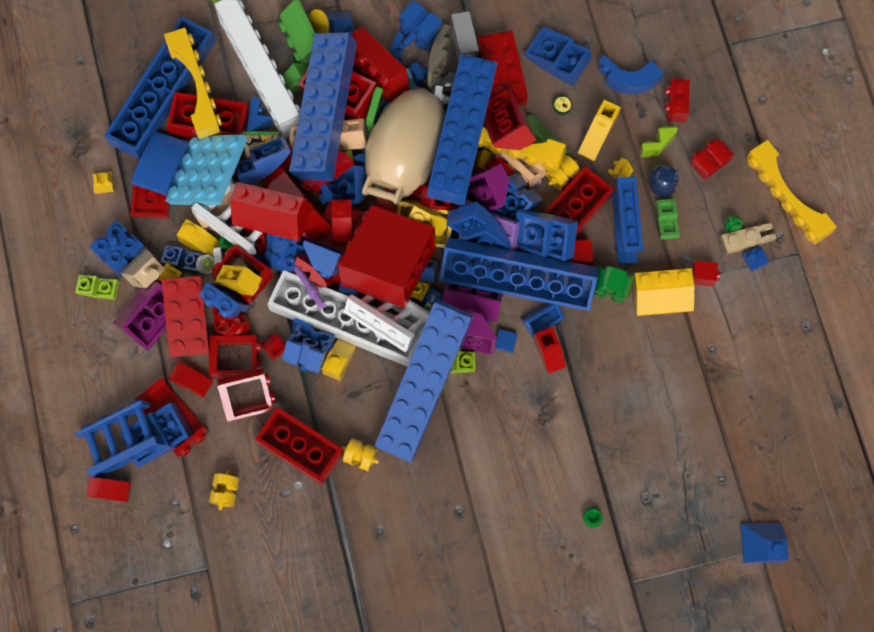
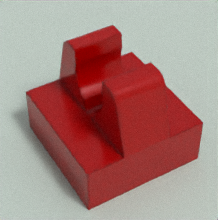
(274, 346)

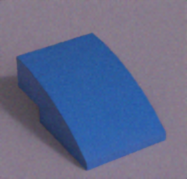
(558, 55)
(263, 161)
(160, 163)
(477, 226)
(546, 234)
(166, 424)

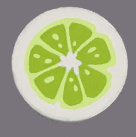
(205, 264)

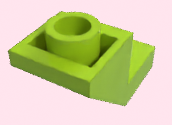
(664, 138)

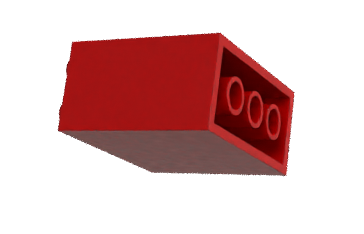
(387, 256)

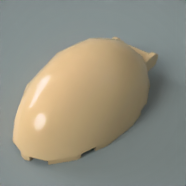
(403, 145)

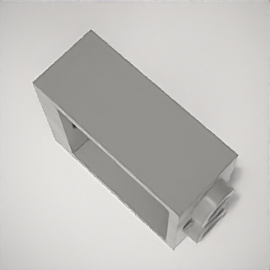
(463, 35)

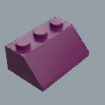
(489, 187)
(466, 298)
(144, 316)
(480, 335)

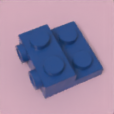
(280, 253)
(225, 301)

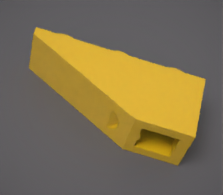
(599, 130)

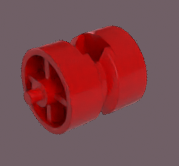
(231, 325)

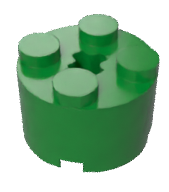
(614, 284)

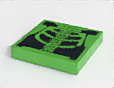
(375, 109)

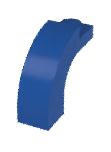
(630, 82)

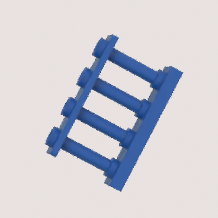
(627, 220)
(133, 452)

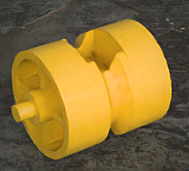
(567, 171)
(359, 454)
(224, 489)

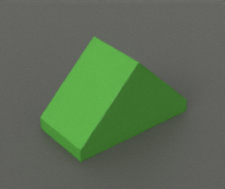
(294, 75)

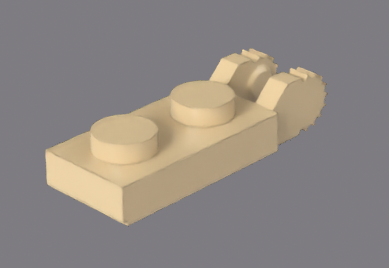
(746, 238)

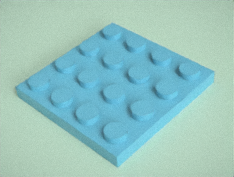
(206, 170)

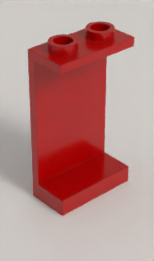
(159, 396)

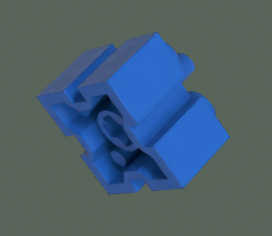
(419, 26)
(518, 198)
(117, 248)
(308, 348)

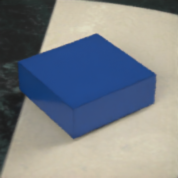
(505, 341)

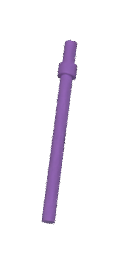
(312, 291)

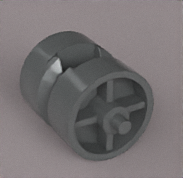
(445, 80)

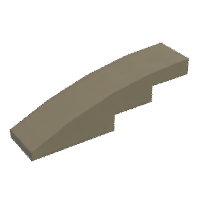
(439, 54)

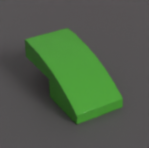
(667, 219)

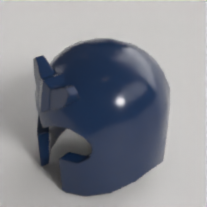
(663, 180)

